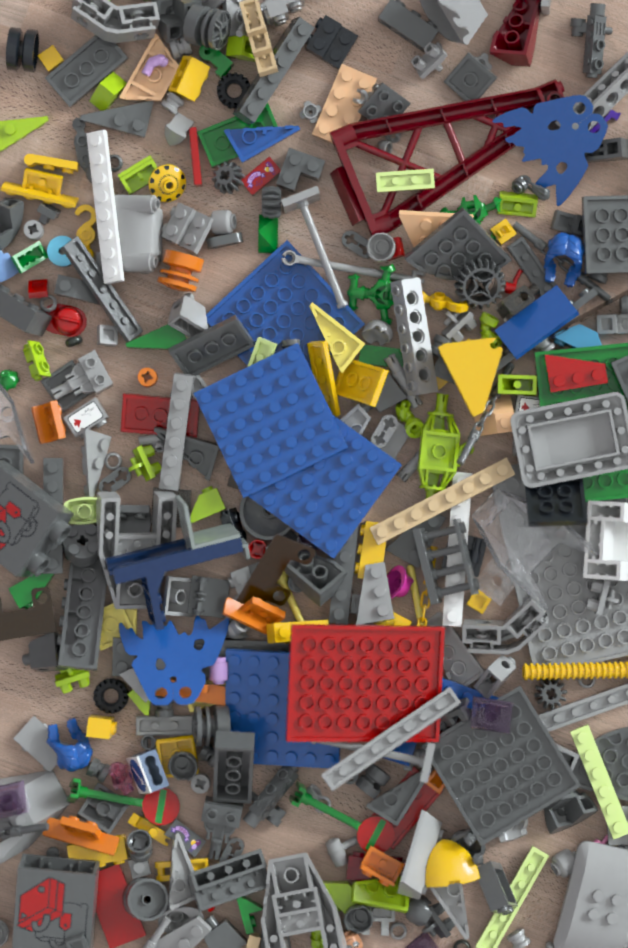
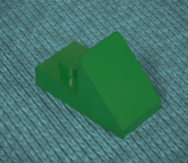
(247, 907)

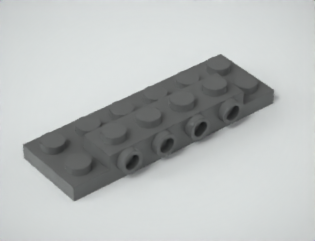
(82, 617)

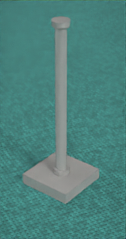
(301, 201)
(423, 761)

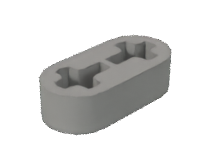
(388, 433)

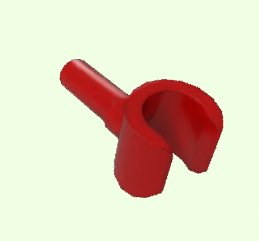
(510, 287)

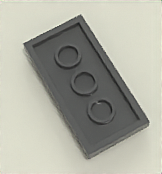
(85, 69)
(212, 346)

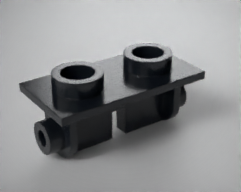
(233, 516)

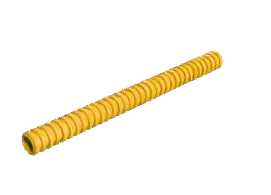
(575, 670)

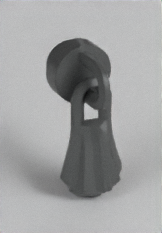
(520, 186)

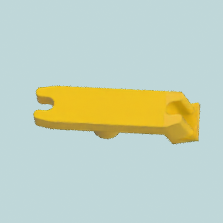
(154, 831)

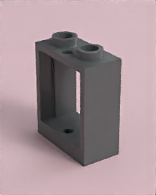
(496, 888)

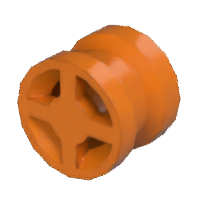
(151, 377)

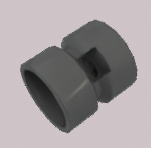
(373, 780)
(139, 845)

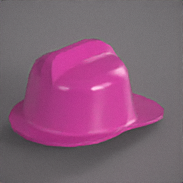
(399, 582)

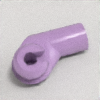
(153, 62)

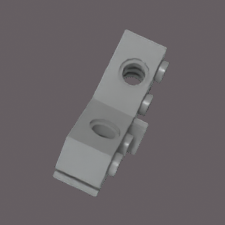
(115, 22)
(495, 631)

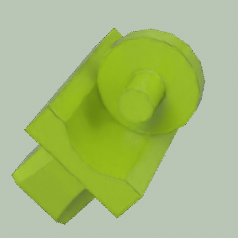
(141, 463)
(68, 676)

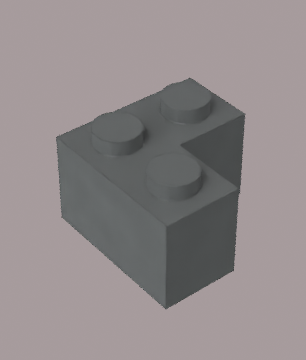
(297, 165)

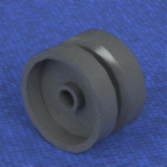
(156, 901)

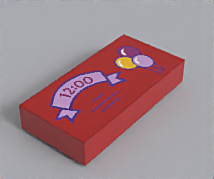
(261, 176)

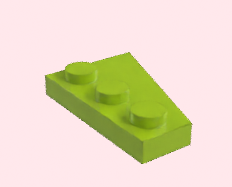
(377, 895)

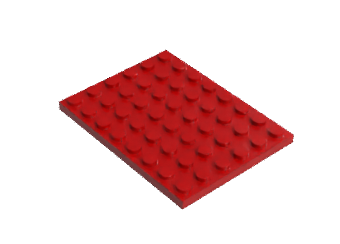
(360, 680)

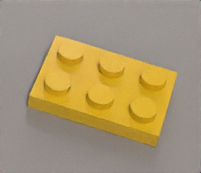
(361, 382)

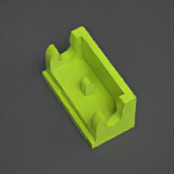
(137, 175)

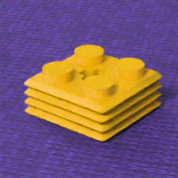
(168, 746)

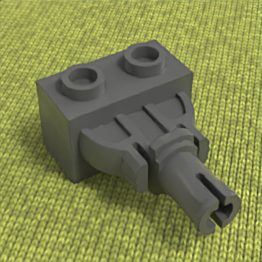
(221, 820)

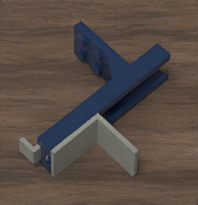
(156, 560)

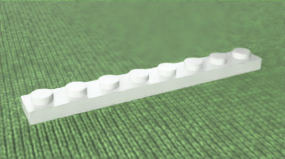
(105, 207)
(454, 602)

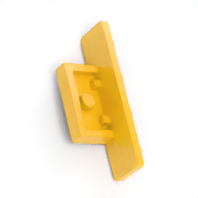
(41, 186)

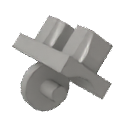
(431, 60)
(458, 321)
(598, 605)

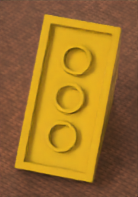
(472, 370)

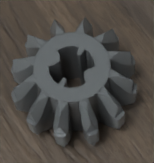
(235, 176)
(271, 202)
(556, 689)

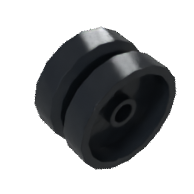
(22, 49)

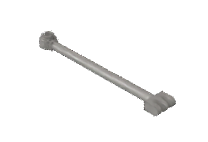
(348, 268)

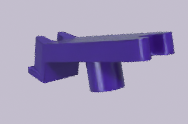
(611, 115)

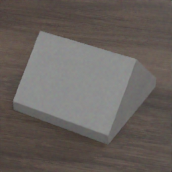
(177, 596)

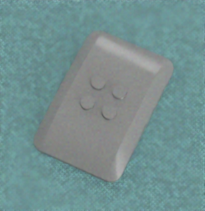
(571, 439)
(595, 899)

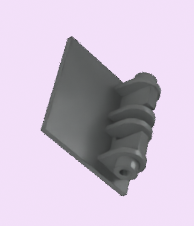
(383, 103)
(207, 596)

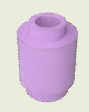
(219, 671)

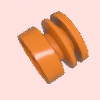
(180, 271)

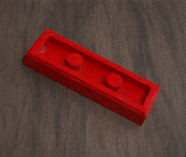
(195, 157)

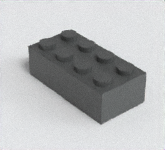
(233, 767)

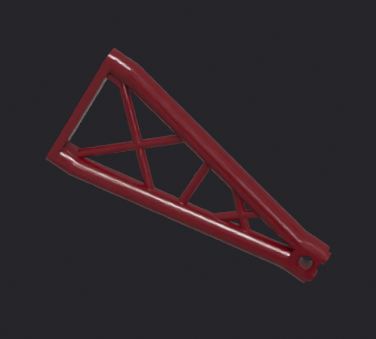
(477, 109)

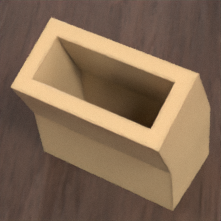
(253, 940)

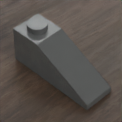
(609, 150)
(74, 289)

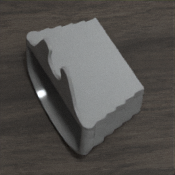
(455, 18)

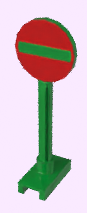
(157, 807)
(371, 831)

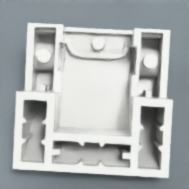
(609, 537)

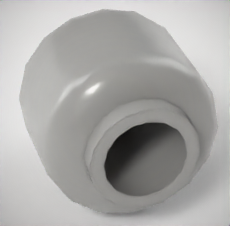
(223, 222)
(563, 863)

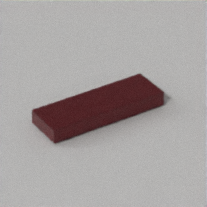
(347, 196)

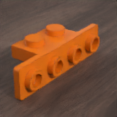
(253, 613)
(210, 693)
(81, 834)

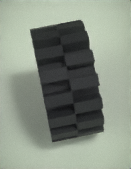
(223, 85)
(110, 707)

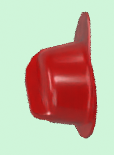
(67, 320)

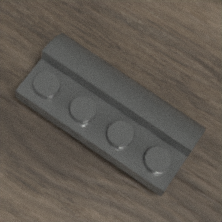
(228, 880)

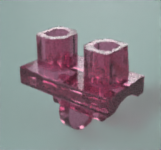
(121, 777)

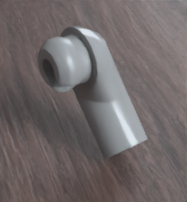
(156, 442)

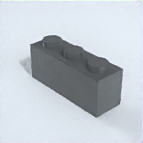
(408, 24)

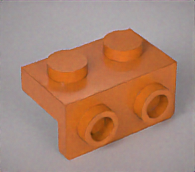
(48, 422)
(381, 866)

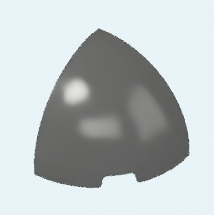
(172, 17)
(10, 220)
(569, 811)

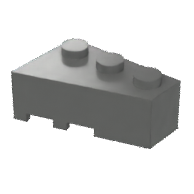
(22, 313)

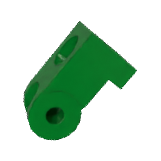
(217, 60)

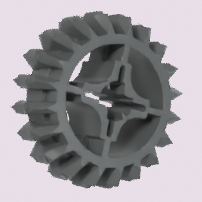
(486, 278)

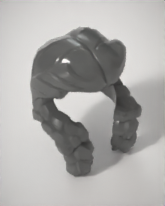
(468, 841)

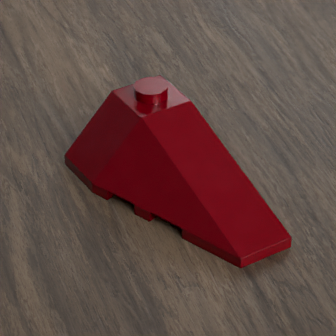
(518, 33)

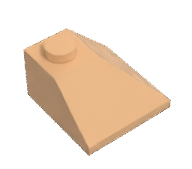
(500, 418)

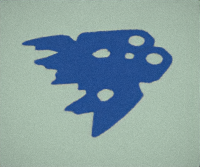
(557, 145)
(178, 655)

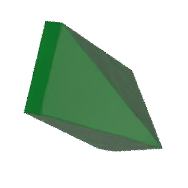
(267, 235)
(29, 257)

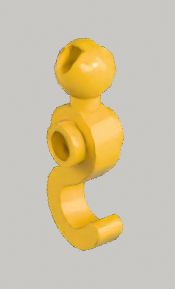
(86, 232)
(439, 301)

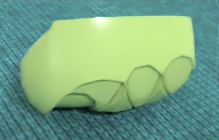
(83, 509)

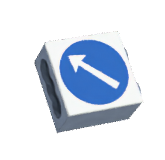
(147, 771)

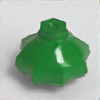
(9, 379)

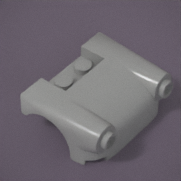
(139, 232)

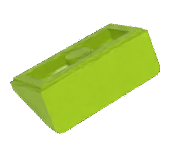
(518, 204)

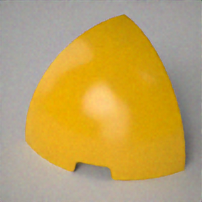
(450, 865)

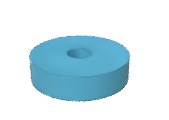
(53, 251)

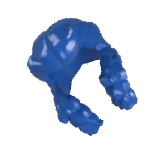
(566, 245)
(70, 756)

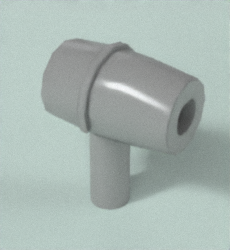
(337, 850)

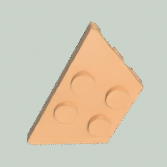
(156, 86)
(421, 224)

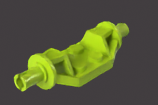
(438, 448)

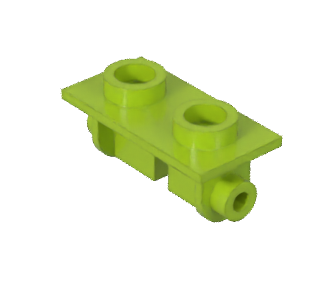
(34, 352)

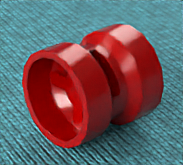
(257, 549)

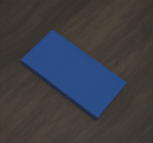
(536, 322)

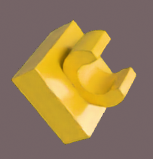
(503, 231)

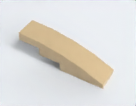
(258, 37)

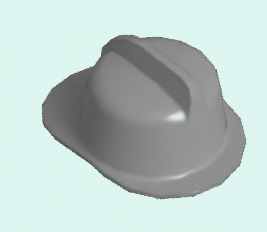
(179, 916)

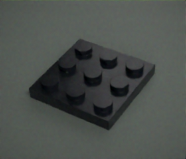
(556, 504)

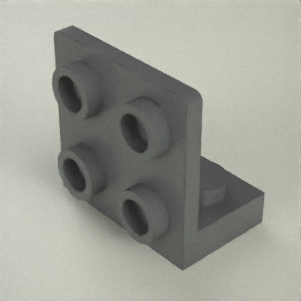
(135, 519)

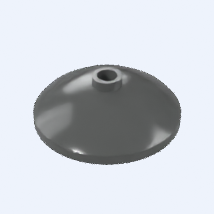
(260, 523)

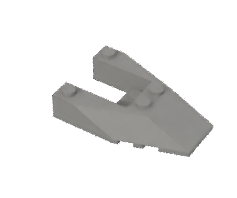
(112, 543)
(45, 800)
(298, 904)

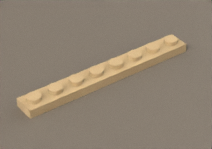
(442, 501)

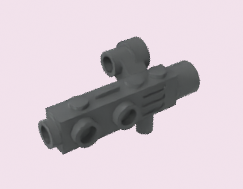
(595, 38)
(264, 803)

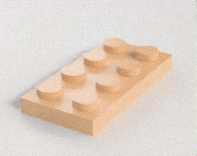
(339, 106)

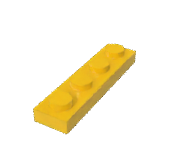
(323, 373)

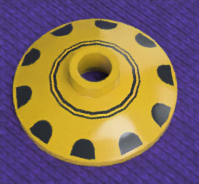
(163, 175)

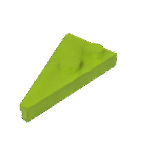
(14, 130)

